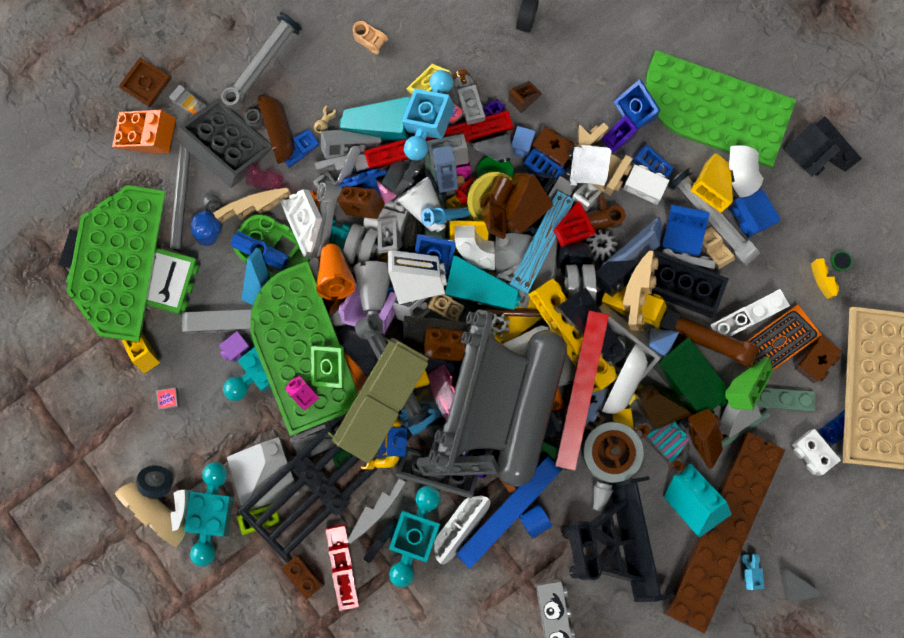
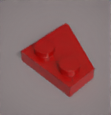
(574, 226)

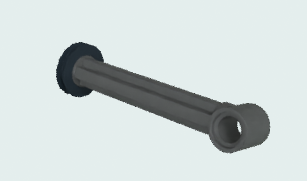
(370, 329)

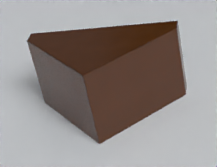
(523, 96)

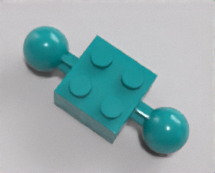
(236, 387)
(209, 514)
(414, 536)

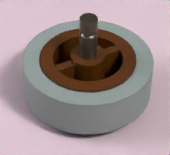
(612, 452)

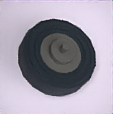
(154, 481)

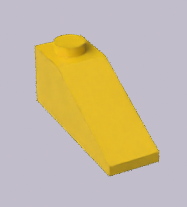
(141, 354)

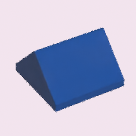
(638, 104)
(436, 247)

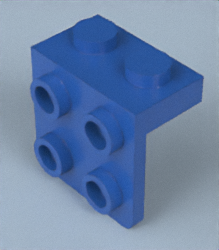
(754, 213)
(685, 230)

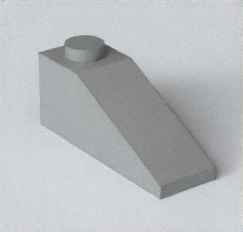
(338, 142)

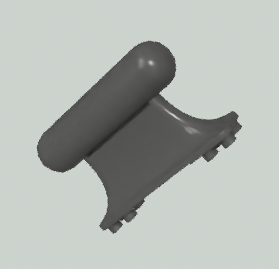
(502, 400)

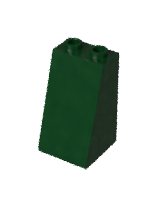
(692, 378)

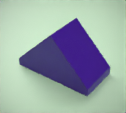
(620, 133)

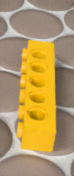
(542, 300)

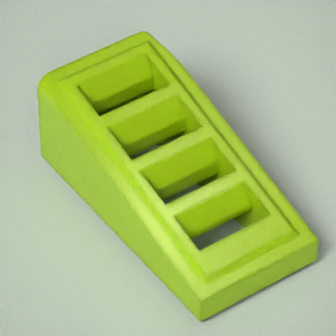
(242, 527)

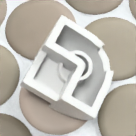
(745, 170)

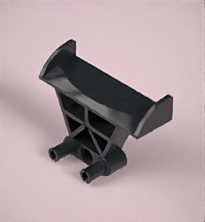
(633, 538)

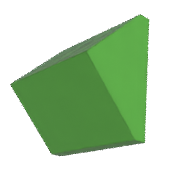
(327, 366)

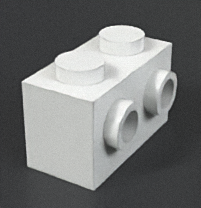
(646, 184)
(815, 452)

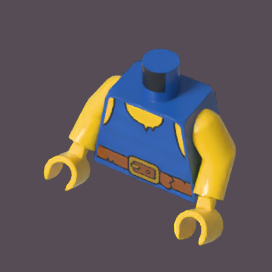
(391, 448)

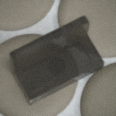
(412, 229)

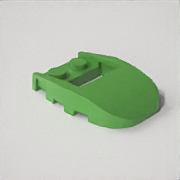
(270, 232)

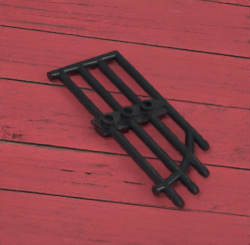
(316, 481)

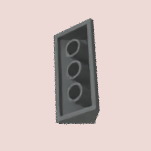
(457, 484)

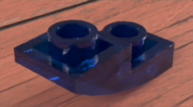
(833, 430)

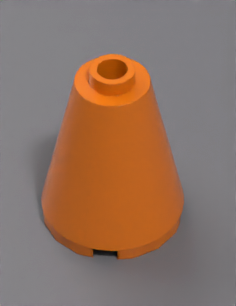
(334, 274)

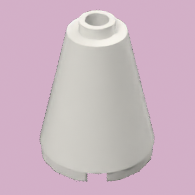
(420, 198)

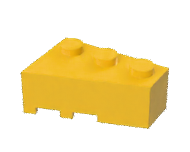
(654, 309)

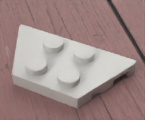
(303, 219)

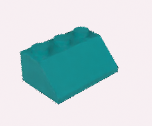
(696, 501)

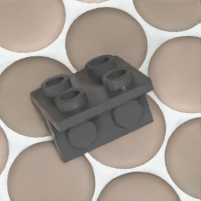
(402, 176)

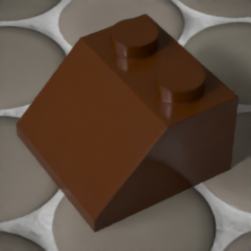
(706, 436)

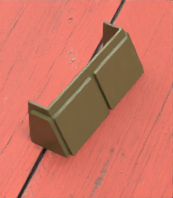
(380, 400)

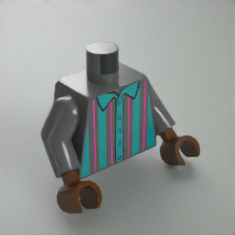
(669, 442)

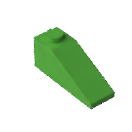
(748, 387)

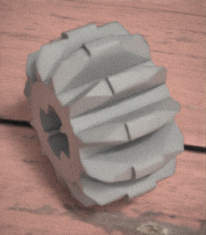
(602, 239)

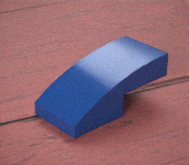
(304, 145)

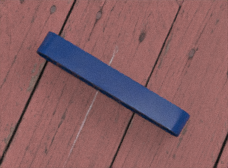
(508, 513)

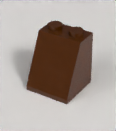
(525, 203)

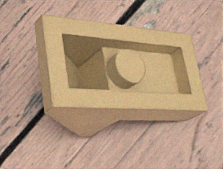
(596, 134)

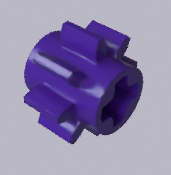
(493, 105)

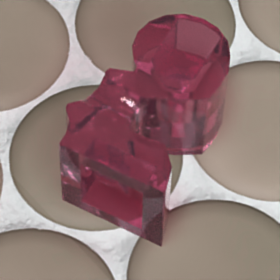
(266, 180)

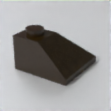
(660, 405)

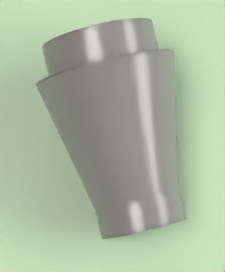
(602, 493)

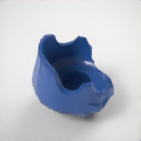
(205, 228)

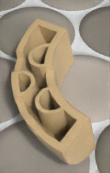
(151, 511)

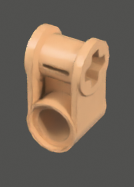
(371, 39)

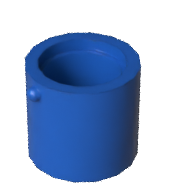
(535, 521)

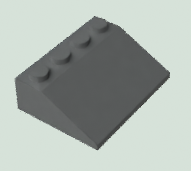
(223, 142)

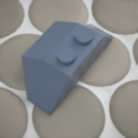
(640, 245)

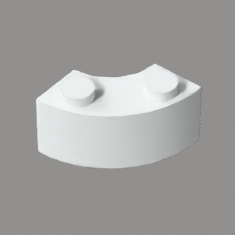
(475, 248)

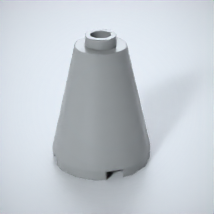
(372, 285)

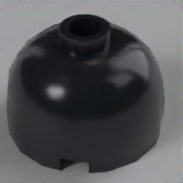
(574, 254)

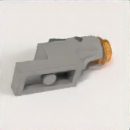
(468, 97)

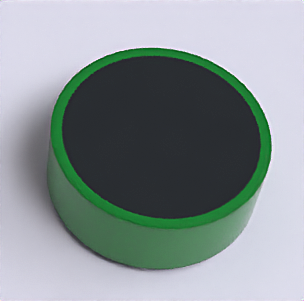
(841, 261)

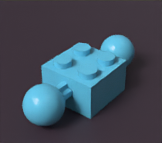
(428, 114)

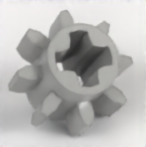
(501, 321)

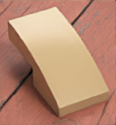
(715, 249)

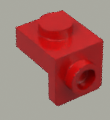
(462, 192)

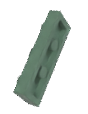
(787, 400)

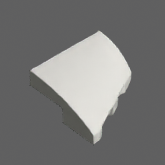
(181, 505)

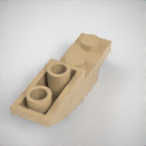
(639, 285)

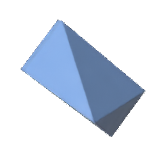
(662, 340)

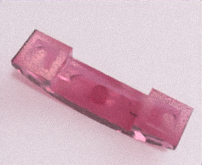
(442, 389)

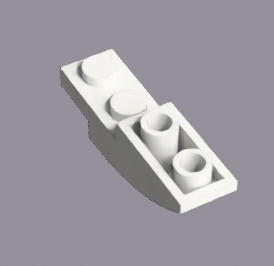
(751, 314)

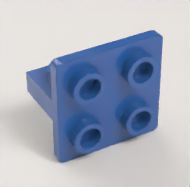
(364, 180)

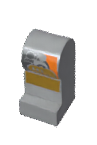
(186, 101)

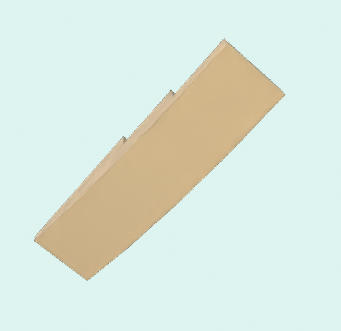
(261, 202)

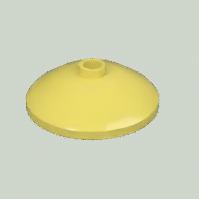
(478, 190)

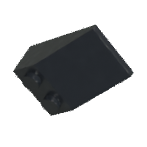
(357, 349)

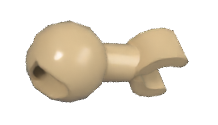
(322, 124)

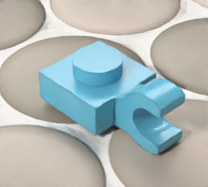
(753, 575)

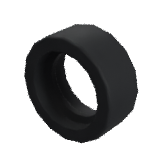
(527, 15)

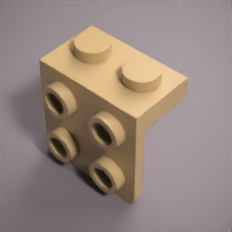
(616, 170)

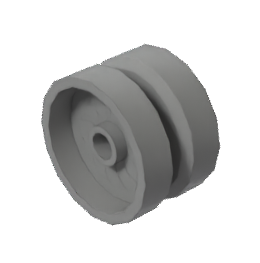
(360, 245)
(574, 283)

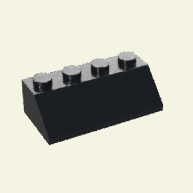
(688, 285)

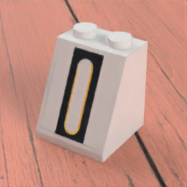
(415, 275)

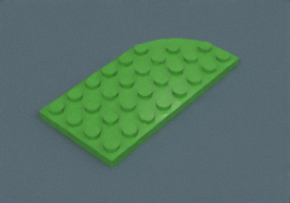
(718, 107)

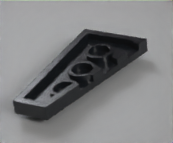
(576, 313)

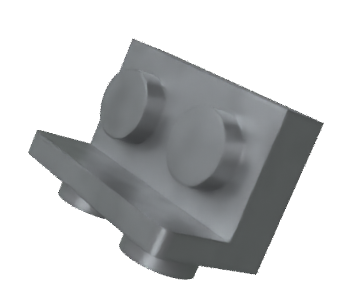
(302, 438)

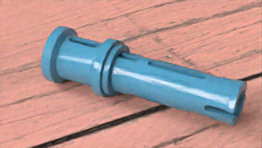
(440, 215)

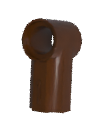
(498, 193)

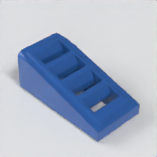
(651, 154)
(547, 162)

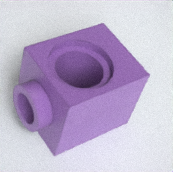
(234, 347)

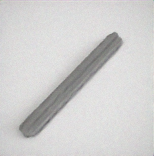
(179, 200)

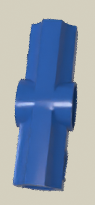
(270, 255)

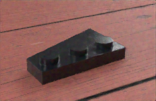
(848, 156)

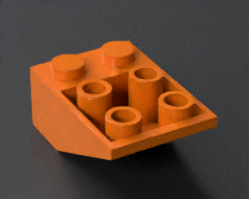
(144, 131)

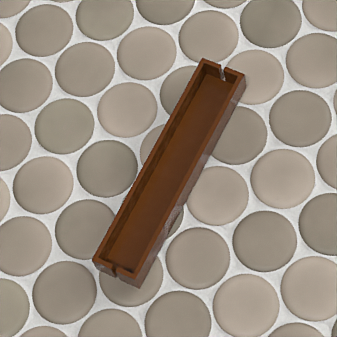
(718, 549)

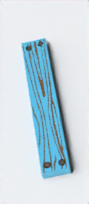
(541, 243)

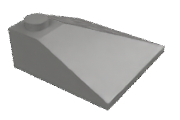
(513, 249)
(256, 466)

